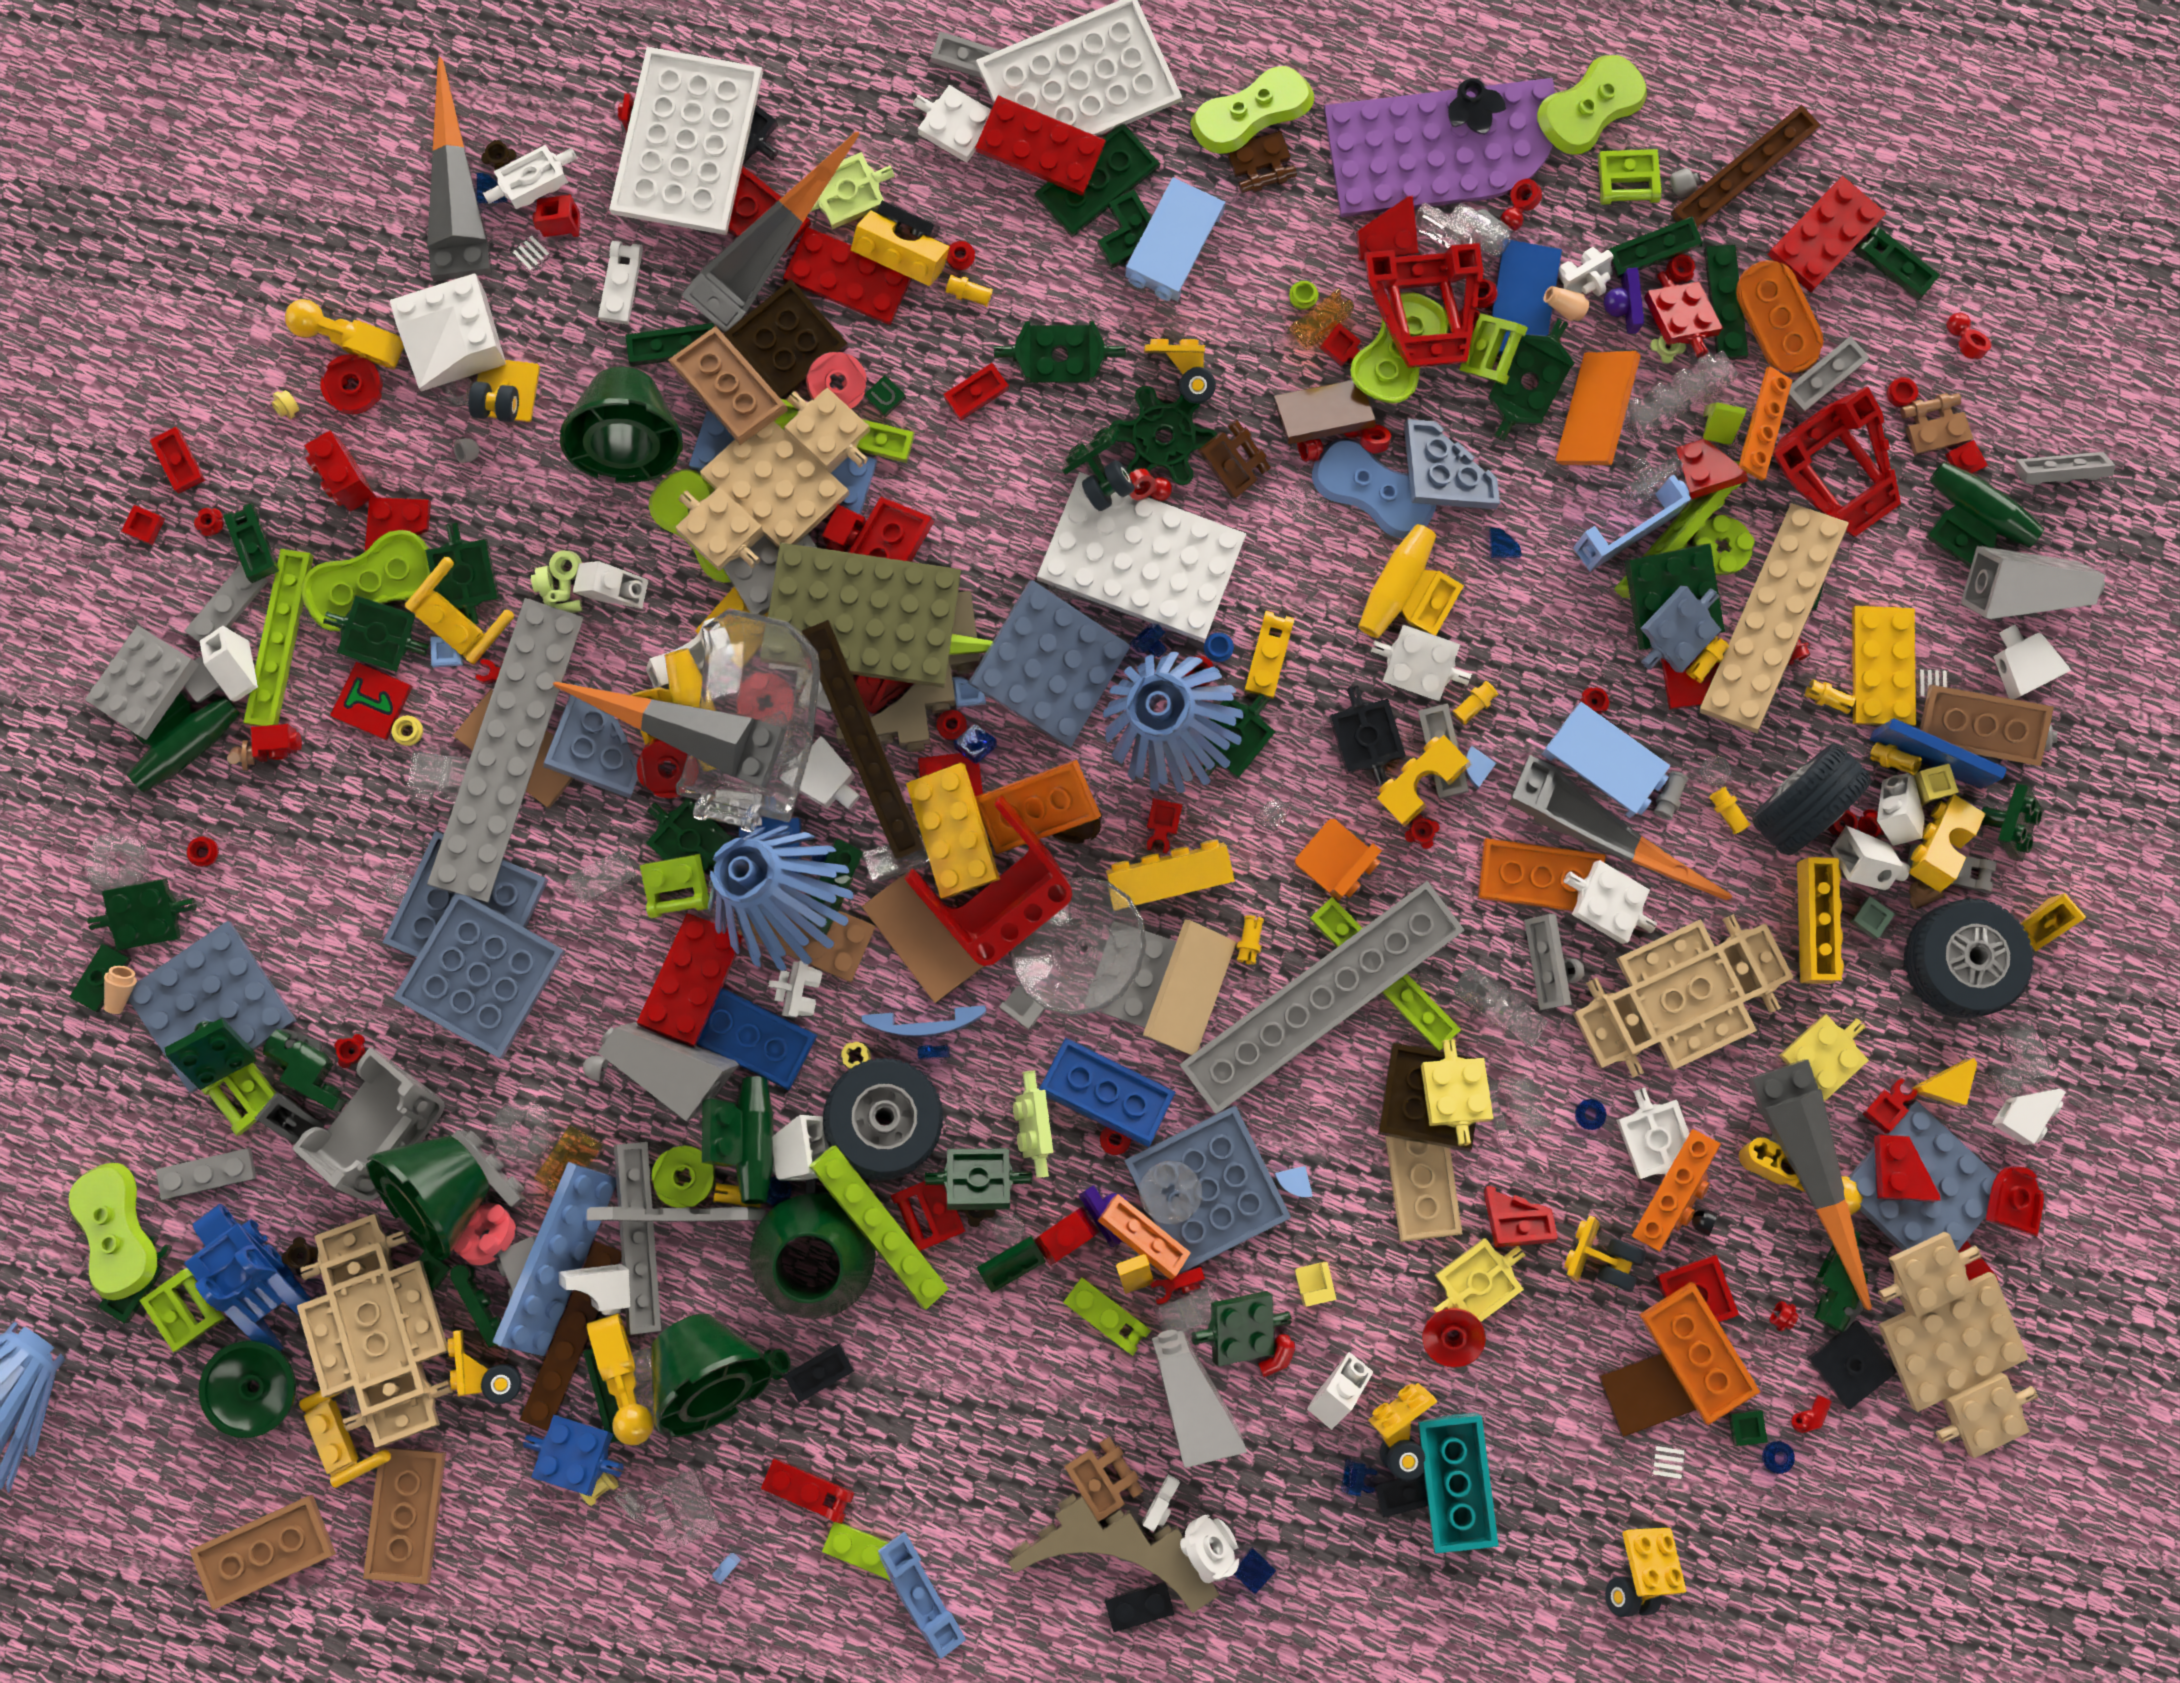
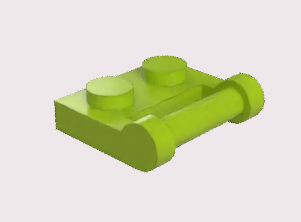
(1627, 167)
(1486, 344)
(671, 876)
(251, 1091)
(172, 1314)

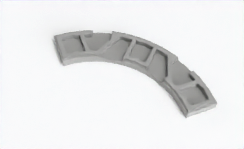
(635, 1214)

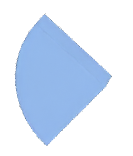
(443, 654)
(966, 694)
(1480, 766)
(1295, 1181)
(726, 1568)

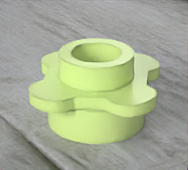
(1666, 354)

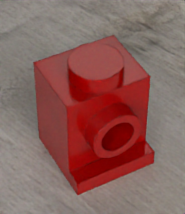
(557, 216)
(842, 529)
(274, 741)

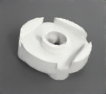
(1215, 1563)

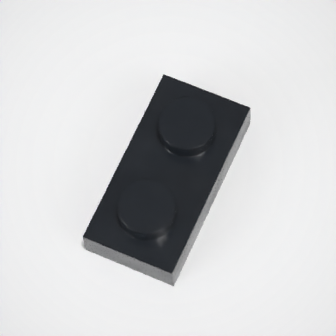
(919, 225)
(819, 1372)
(1401, 1495)
(1139, 1606)

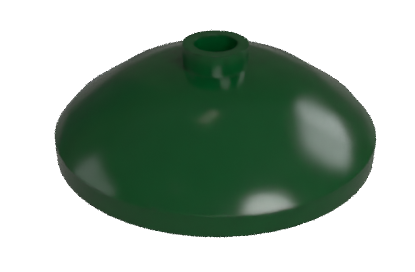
(227, 1392)

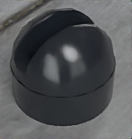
(1704, 1221)

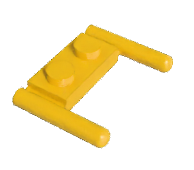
(449, 621)
(335, 1442)

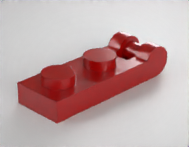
(806, 1490)

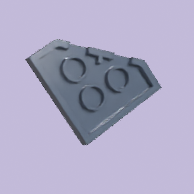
(1445, 471)
(592, 749)

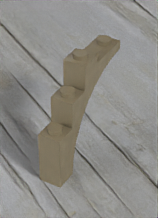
(908, 715)
(1121, 1538)

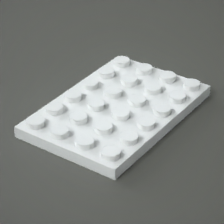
(1087, 71)
(686, 141)
(1143, 560)

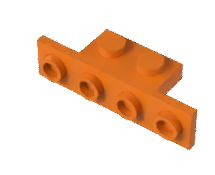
(1765, 423)
(1678, 1191)

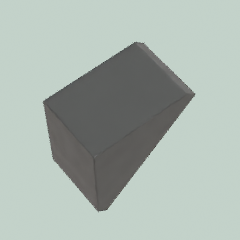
(287, 1117)

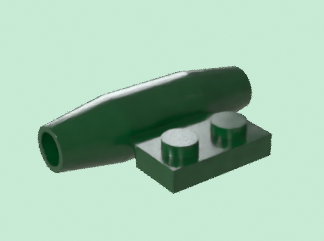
(1977, 515)
(180, 739)
(742, 1137)

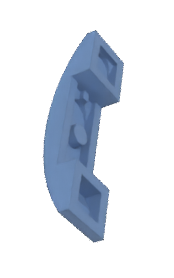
(963, 1017)
(919, 1596)

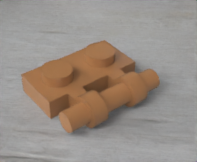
(1940, 432)
(1096, 1485)

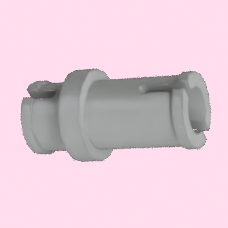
(1669, 799)

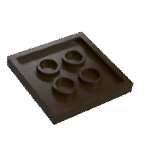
(785, 339)
(1404, 1100)

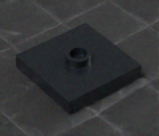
(1852, 1365)

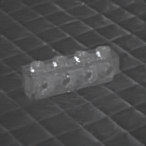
(1679, 396)

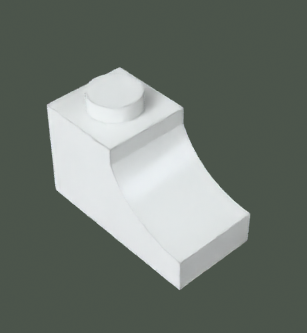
(605, 1285)

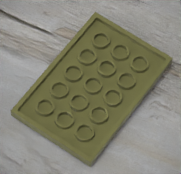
(885, 612)

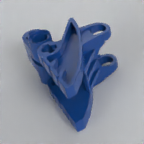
(242, 1274)

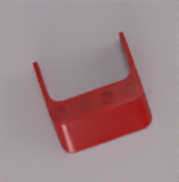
(1007, 908)

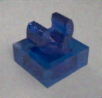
(1149, 640)
(1354, 1478)

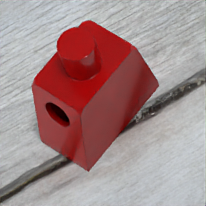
(1066, 1236)

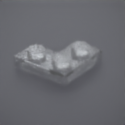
(2029, 1064)

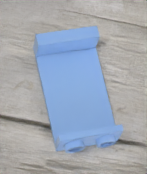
(1173, 239)
(1595, 550)
(1608, 759)

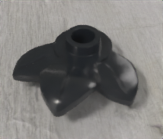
(1475, 110)

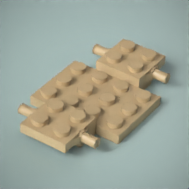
(774, 482)
(1683, 995)
(374, 1331)
(1956, 1344)

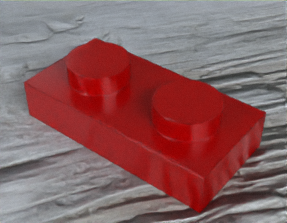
(976, 391)
(177, 460)

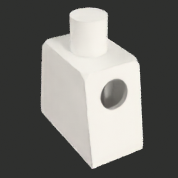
(2027, 662)
(827, 777)
(1868, 859)
(798, 1147)

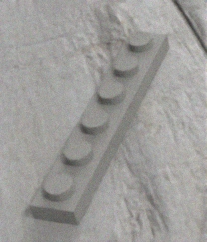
(638, 1238)

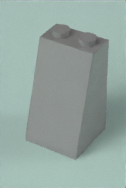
(2025, 583)
(667, 1068)
(1197, 1411)

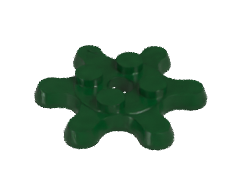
(1156, 417)

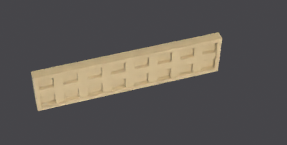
(1774, 618)

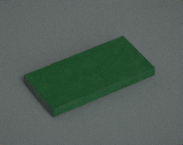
(1119, 170)

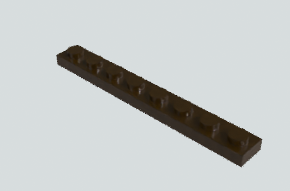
(863, 742)

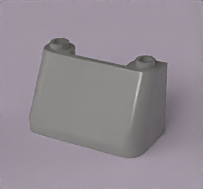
(381, 1116)

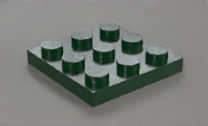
(1658, 576)

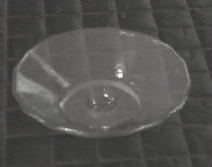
(1078, 984)

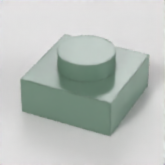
(1872, 917)

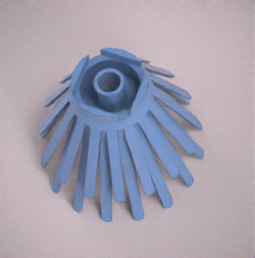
(1177, 727)
(761, 883)
(25, 1389)

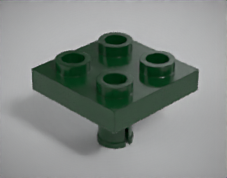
(2016, 822)
(210, 1053)

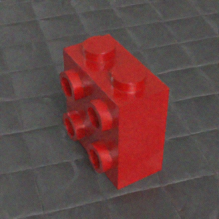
(338, 471)

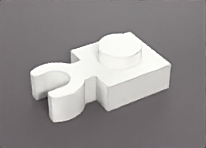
(1158, 1511)

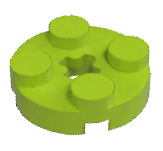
(1739, 542)
(667, 1184)

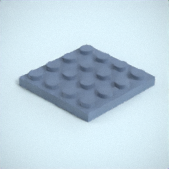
(1049, 664)
(513, 896)
(479, 975)
(208, 983)
(1955, 1171)
(1235, 1183)

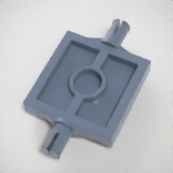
(1680, 629)

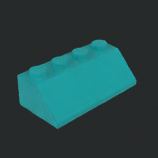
(1458, 1483)

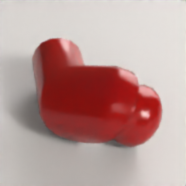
(1281, 1358)
(1811, 1419)

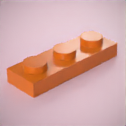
(1144, 1236)

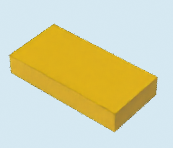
(1135, 1273)

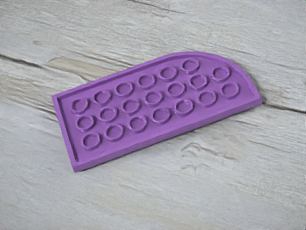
(1410, 148)

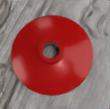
(1456, 1350)

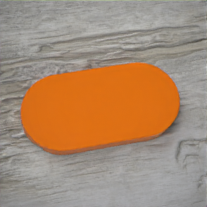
(1779, 316)

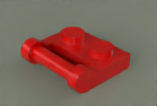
(933, 1200)

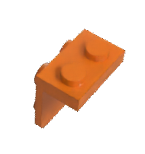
(1337, 859)

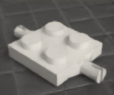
(953, 122)
(530, 177)
(1421, 662)
(1610, 902)
(1653, 1135)

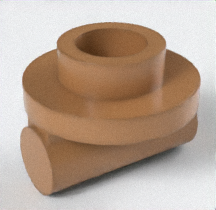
(242, 755)
(1922, 894)

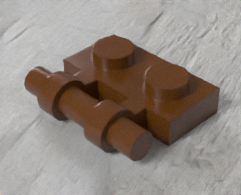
(1260, 154)
(1229, 465)

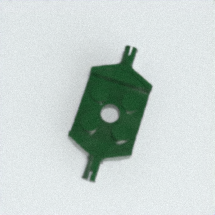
(1037, 342)
(1548, 363)

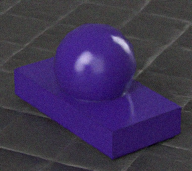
(1627, 301)
(1095, 1206)

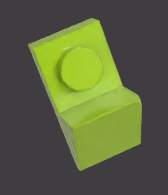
(1722, 422)

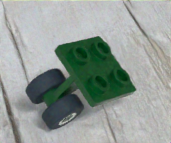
(1108, 479)

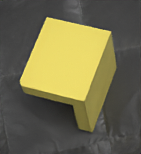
(1935, 783)
(1315, 1284)

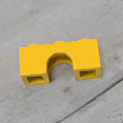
(917, 259)
(1439, 759)
(1935, 859)

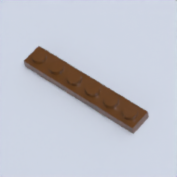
(1748, 167)
(566, 1347)

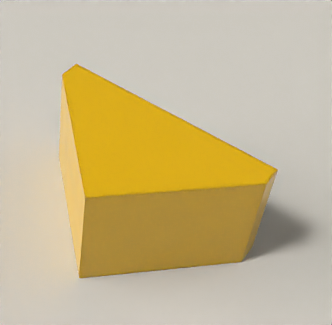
(2051, 920)
(1950, 1085)

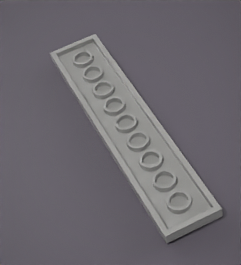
(505, 751)
(1321, 997)

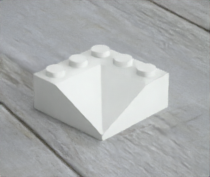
(448, 332)

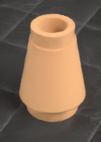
(1567, 303)
(117, 988)

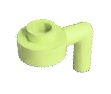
(558, 571)
(543, 583)

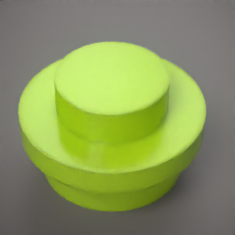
(1303, 295)

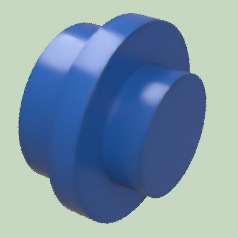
(1218, 647)

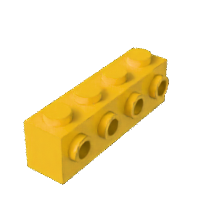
(1173, 874)
(1819, 920)

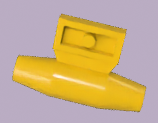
(1408, 588)
(683, 680)

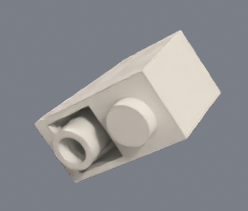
(610, 584)
(229, 662)
(1900, 809)
(2028, 1114)
(1340, 1391)

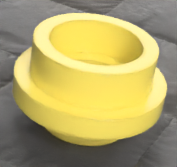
(285, 404)
(400, 724)

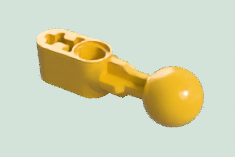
(356, 337)
(1772, 1170)
(616, 1366)

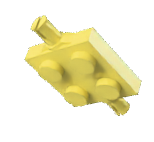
(1829, 1052)
(1456, 1092)
(1480, 1280)

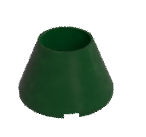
(621, 428)
(432, 1189)
(819, 1217)
(703, 1373)

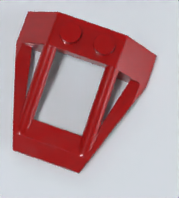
(1427, 270)
(1835, 420)

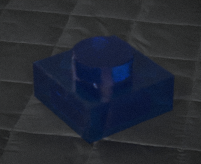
(975, 743)
(1254, 1570)

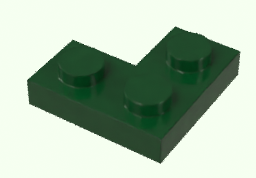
(1133, 220)

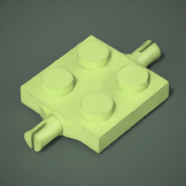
(852, 191)
(1034, 1124)

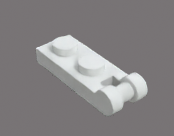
(620, 283)

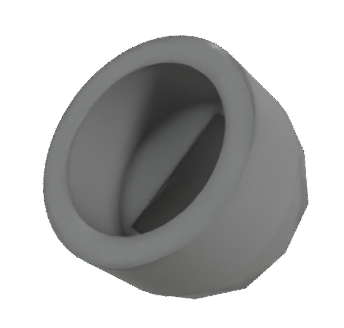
(466, 450)
(1579, 970)
(593, 1066)

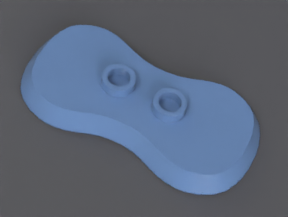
(1357, 478)

